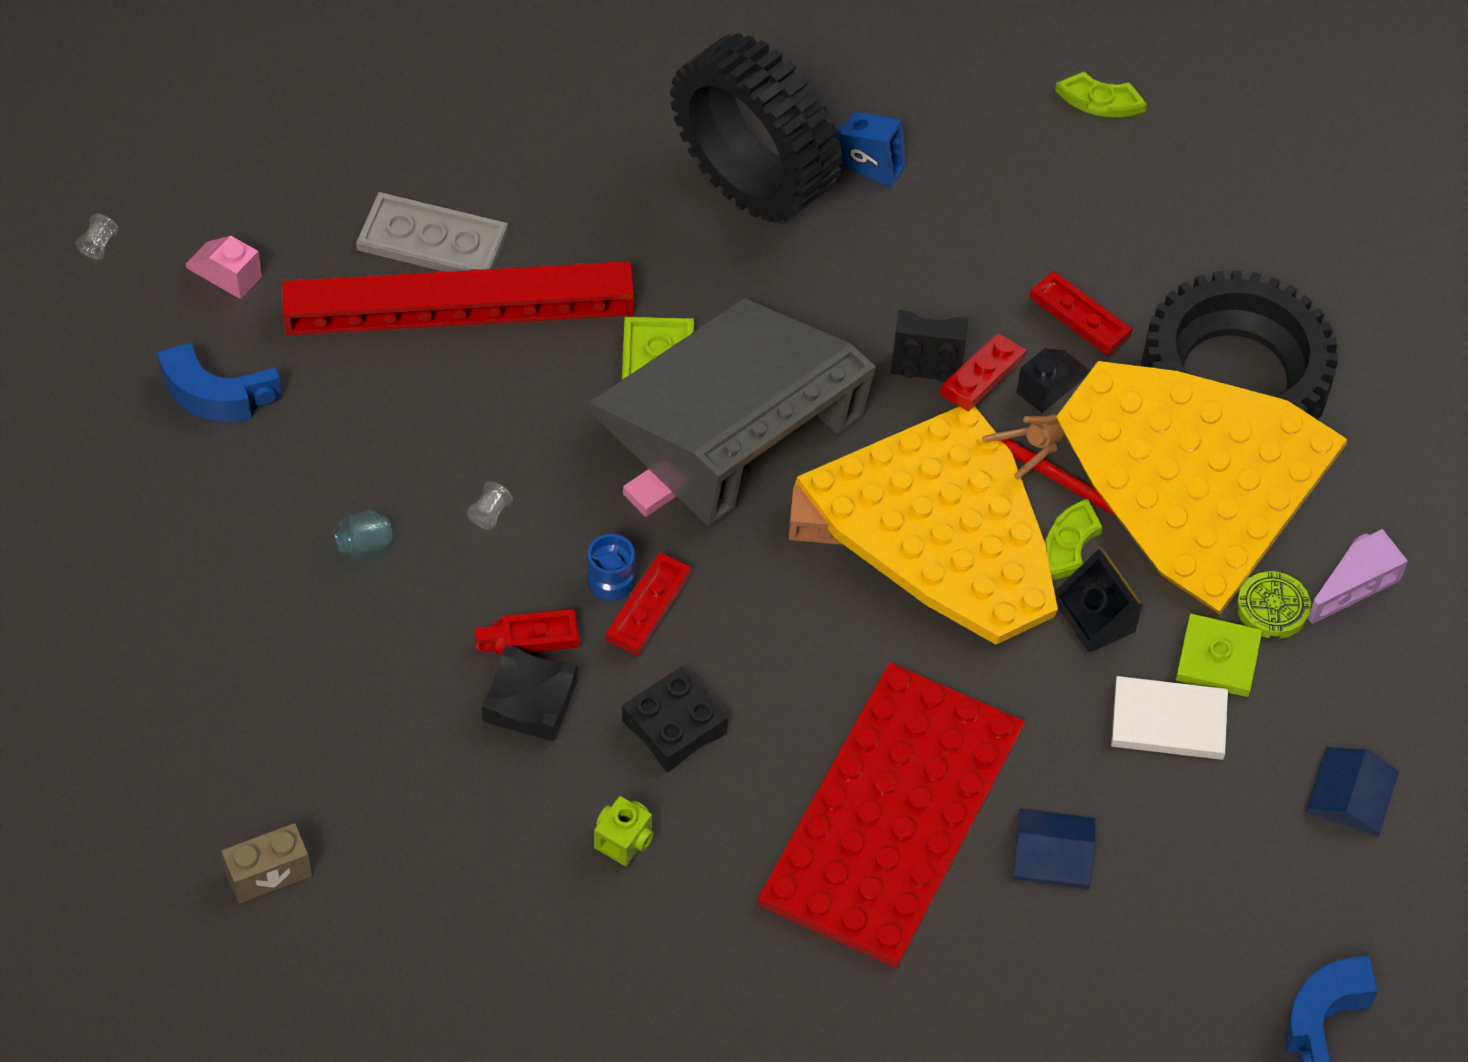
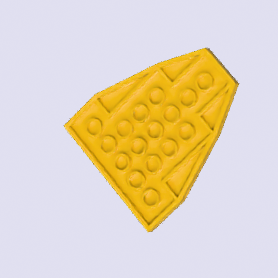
(1196, 469)
(943, 522)

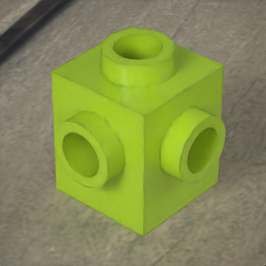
(623, 830)

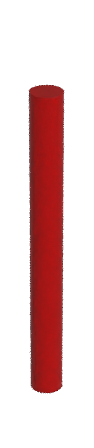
(1058, 475)

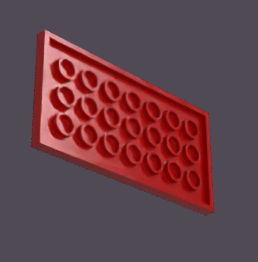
(891, 815)

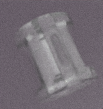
(96, 237)
(489, 506)

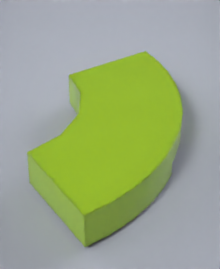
(1100, 97)
(1069, 536)

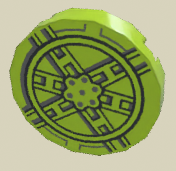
(1274, 604)

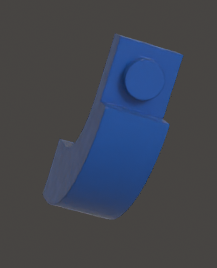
(211, 395)
(1330, 990)

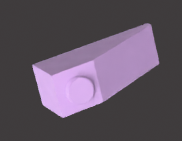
(1364, 570)

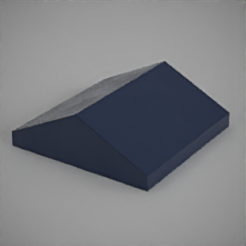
(1353, 789)
(1054, 848)

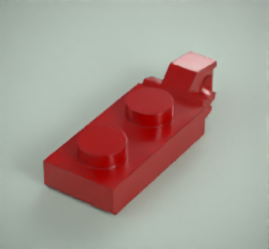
(530, 632)

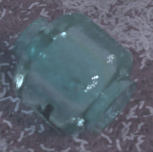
(363, 535)

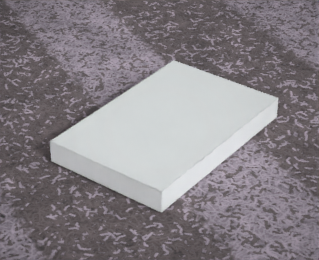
(1169, 717)

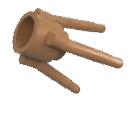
(1043, 433)

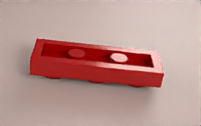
(1080, 313)
(983, 372)
(648, 604)

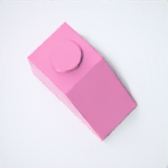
(228, 265)

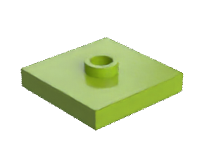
(1219, 655)

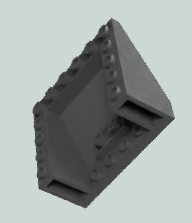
(730, 398)

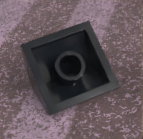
(1098, 602)

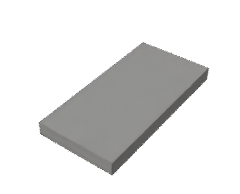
(431, 235)

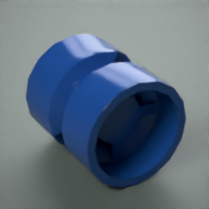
(611, 567)

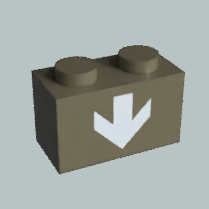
(266, 863)

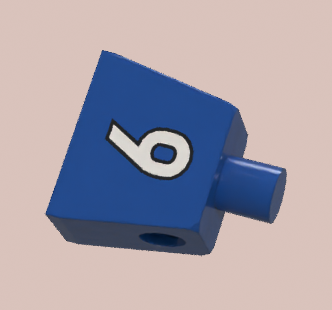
(873, 147)

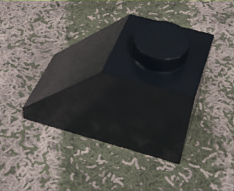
(1049, 377)

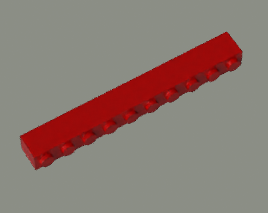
(457, 298)

